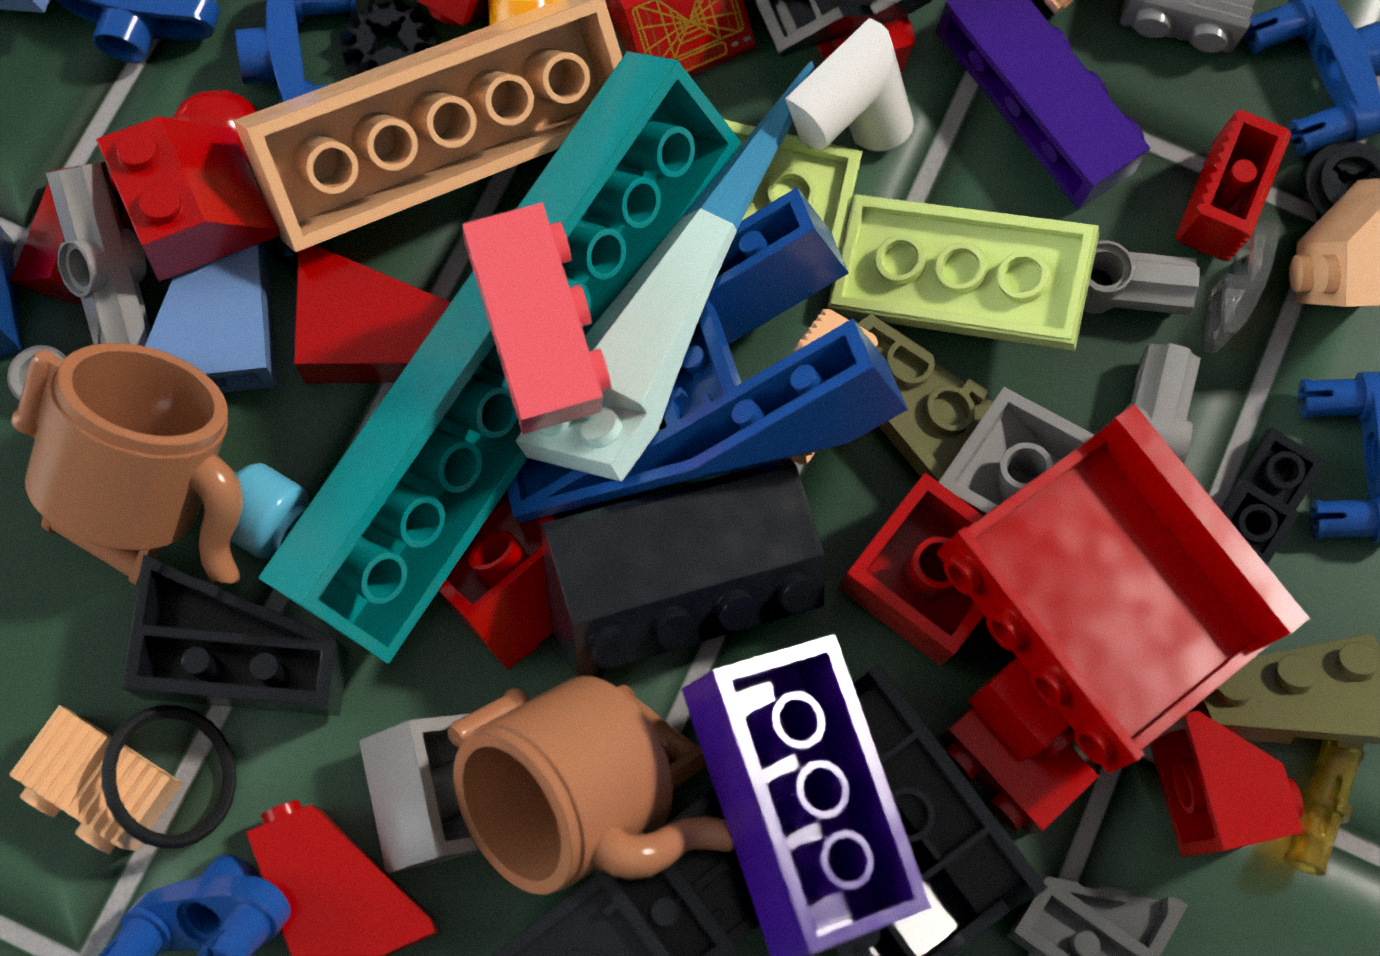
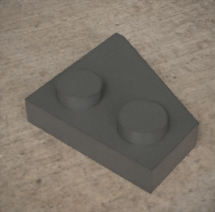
(1094, 922)

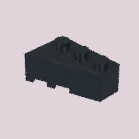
(224, 651)

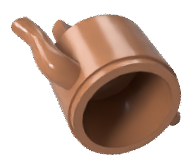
(129, 455)
(576, 786)

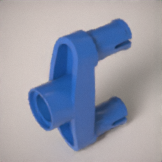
(129, 26)
(275, 50)
(1345, 60)
(1348, 398)
(218, 913)

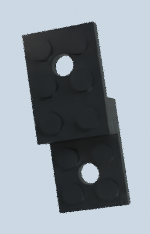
(682, 911)

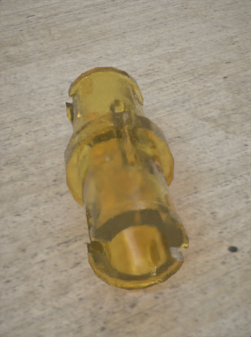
(1324, 808)

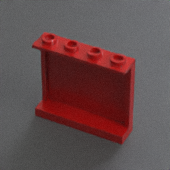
(1120, 589)

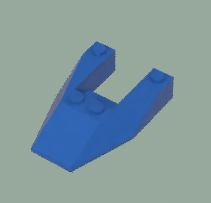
(724, 425)

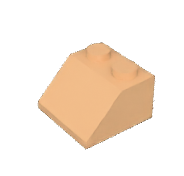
(1341, 252)

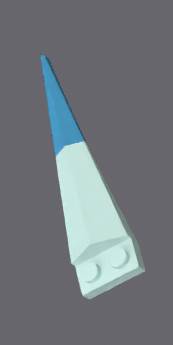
(657, 313)

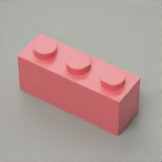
(536, 317)

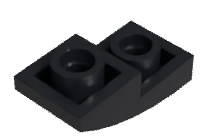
(1270, 491)

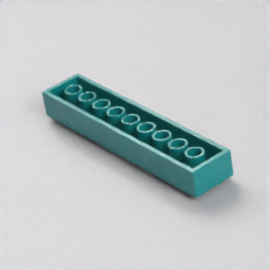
(447, 429)

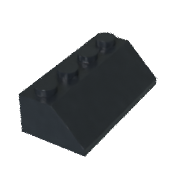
(682, 566)

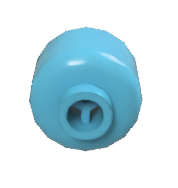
(268, 511)

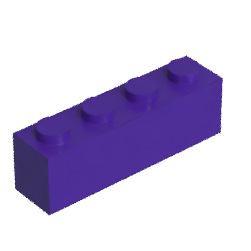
(1045, 94)

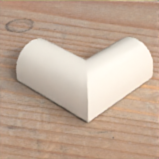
(855, 89)

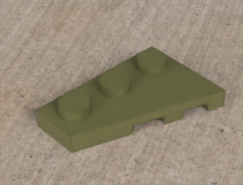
(939, 405)
(1304, 693)

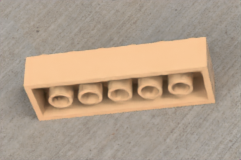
(428, 120)

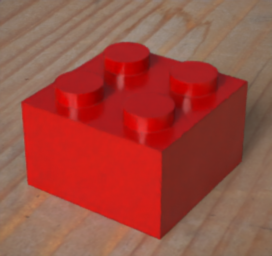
(905, 579)

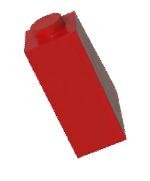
(357, 320)
(334, 888)

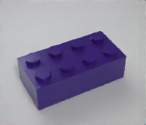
(805, 798)

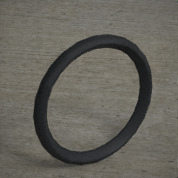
(111, 792)

